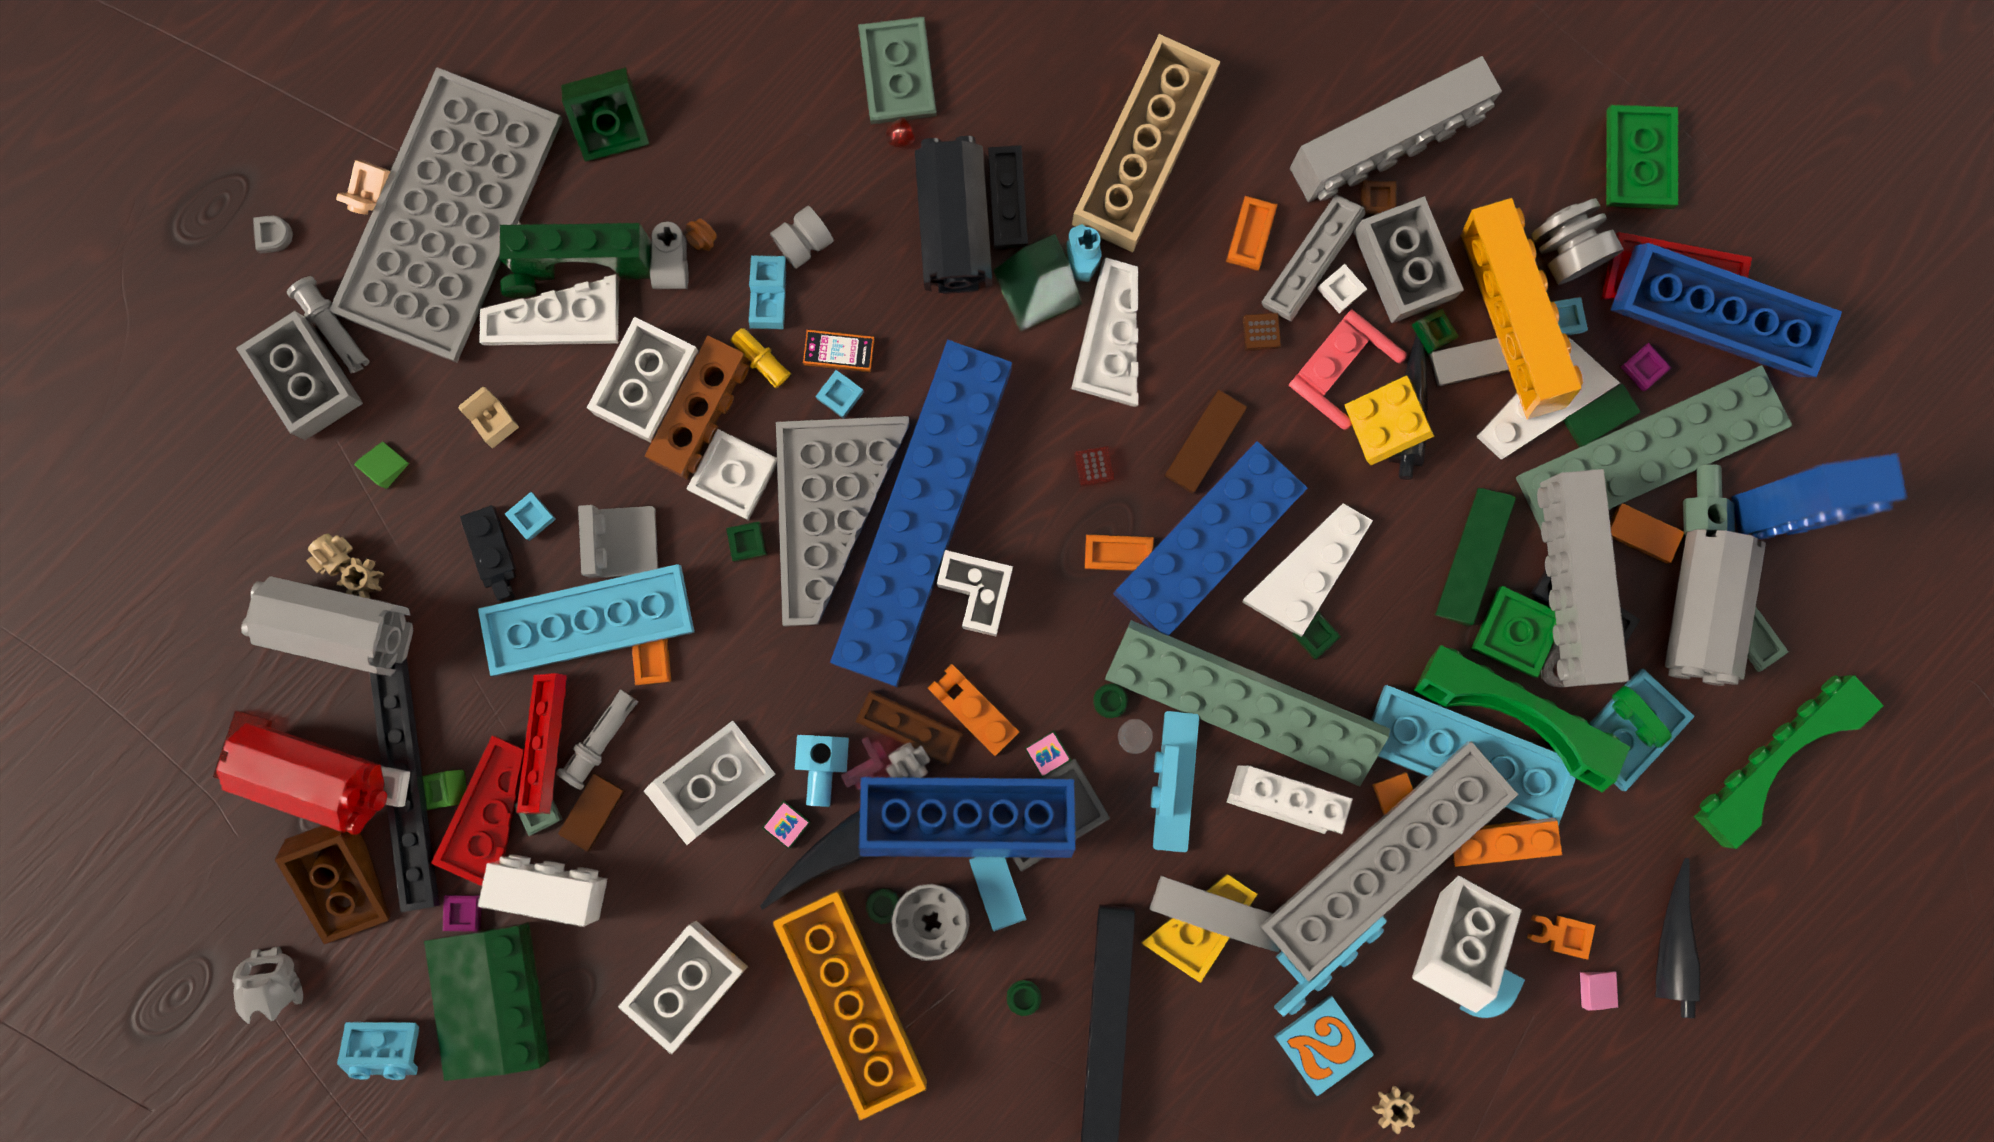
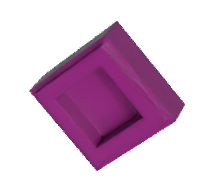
(1645, 367)
(461, 913)

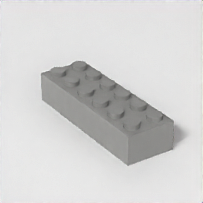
(1395, 130)
(1582, 579)

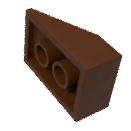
(333, 881)

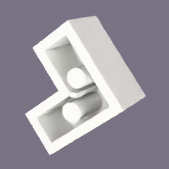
(984, 582)

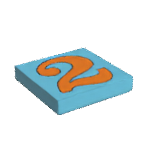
(1323, 1045)

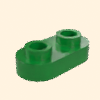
(1649, 726)

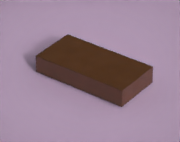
(591, 812)

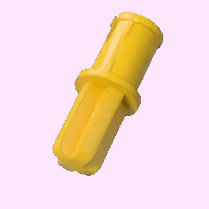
(760, 358)

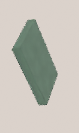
(897, 70)

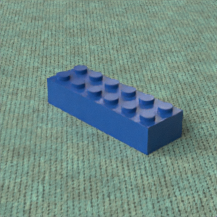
(1725, 310)
(1820, 497)
(1210, 540)
(967, 817)

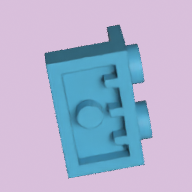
(378, 1049)

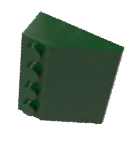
(487, 1002)

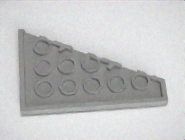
(824, 496)

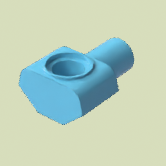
(1083, 252)
(819, 774)

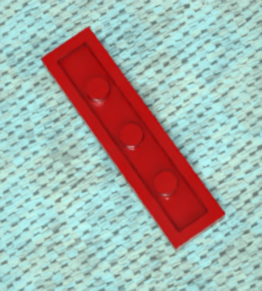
(542, 744)

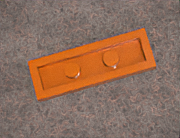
(1510, 842)

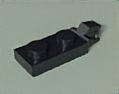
(490, 551)

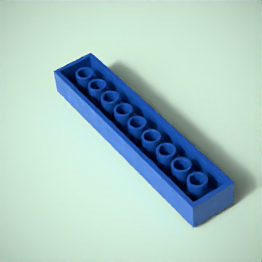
(922, 513)

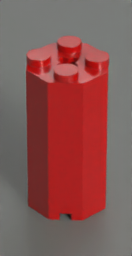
(302, 778)

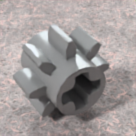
(908, 762)

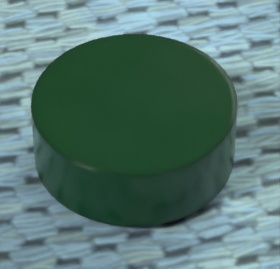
(518, 286)
(1110, 701)
(881, 905)

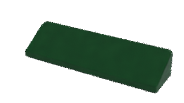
(1475, 556)

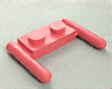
(1334, 358)

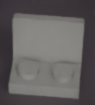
(617, 541)

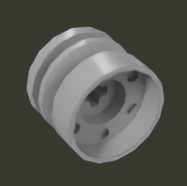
(1577, 241)
(911, 927)

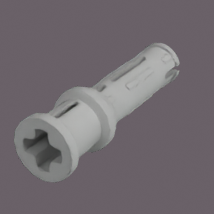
(317, 312)
(589, 752)

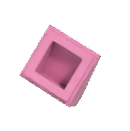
(1598, 990)

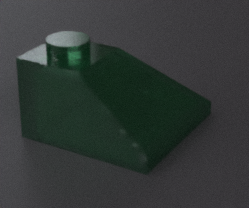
(1038, 283)

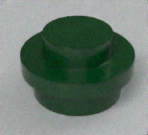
(1023, 997)

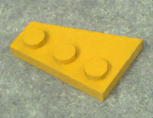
(1193, 947)

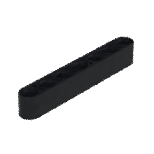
(1108, 1024)

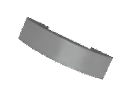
(1212, 912)

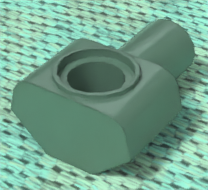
(1710, 501)

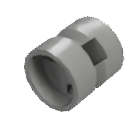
(802, 236)

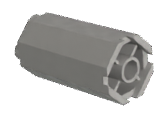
(1715, 607)
(328, 625)

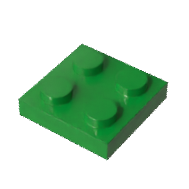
(1516, 632)

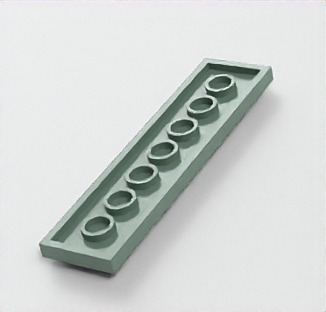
(1672, 440)
(1247, 703)

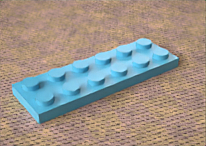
(586, 620)
(1428, 735)

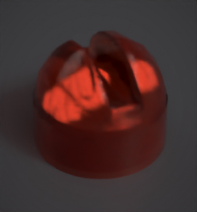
(901, 133)

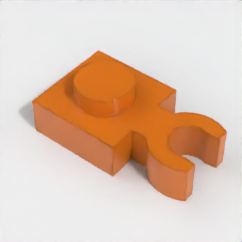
(1567, 935)

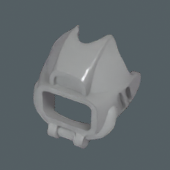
(266, 991)

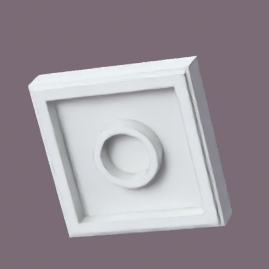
(732, 474)

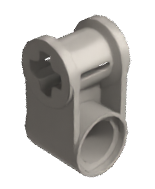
(668, 263)

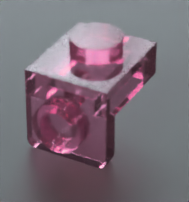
(868, 768)

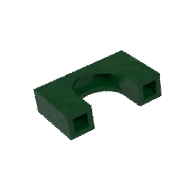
(537, 247)

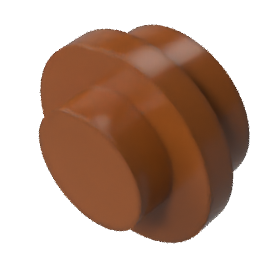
(700, 234)

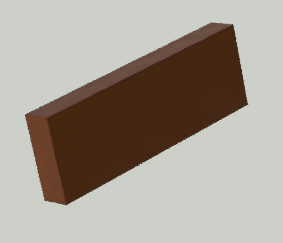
(1205, 441)
(909, 726)

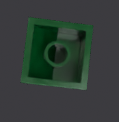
(604, 114)

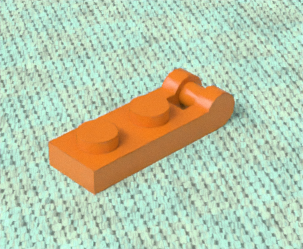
(974, 711)

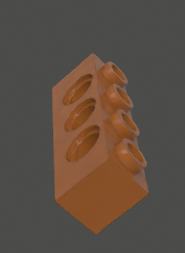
(712, 358)

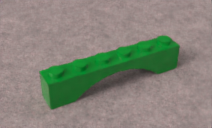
(1585, 750)
(1739, 806)

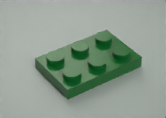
(1642, 157)

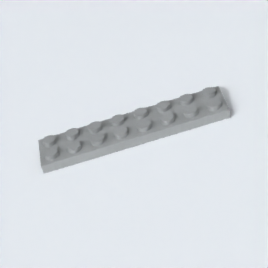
(1388, 860)

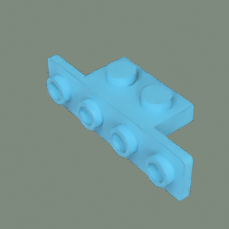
(1175, 781)
(1295, 998)

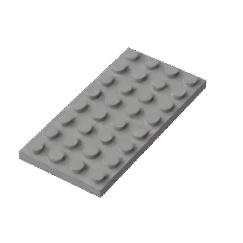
(441, 213)

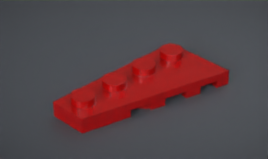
(1616, 268)
(485, 814)

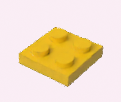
(1389, 420)

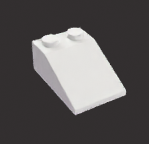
(709, 782)

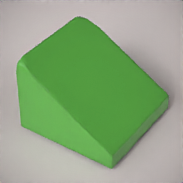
(382, 465)
(444, 788)

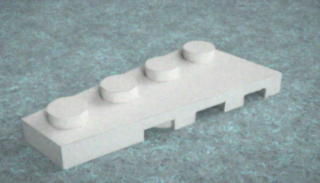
(556, 317)
(1109, 347)
(1512, 430)
(1307, 575)

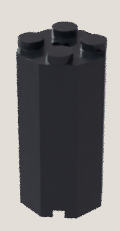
(953, 215)

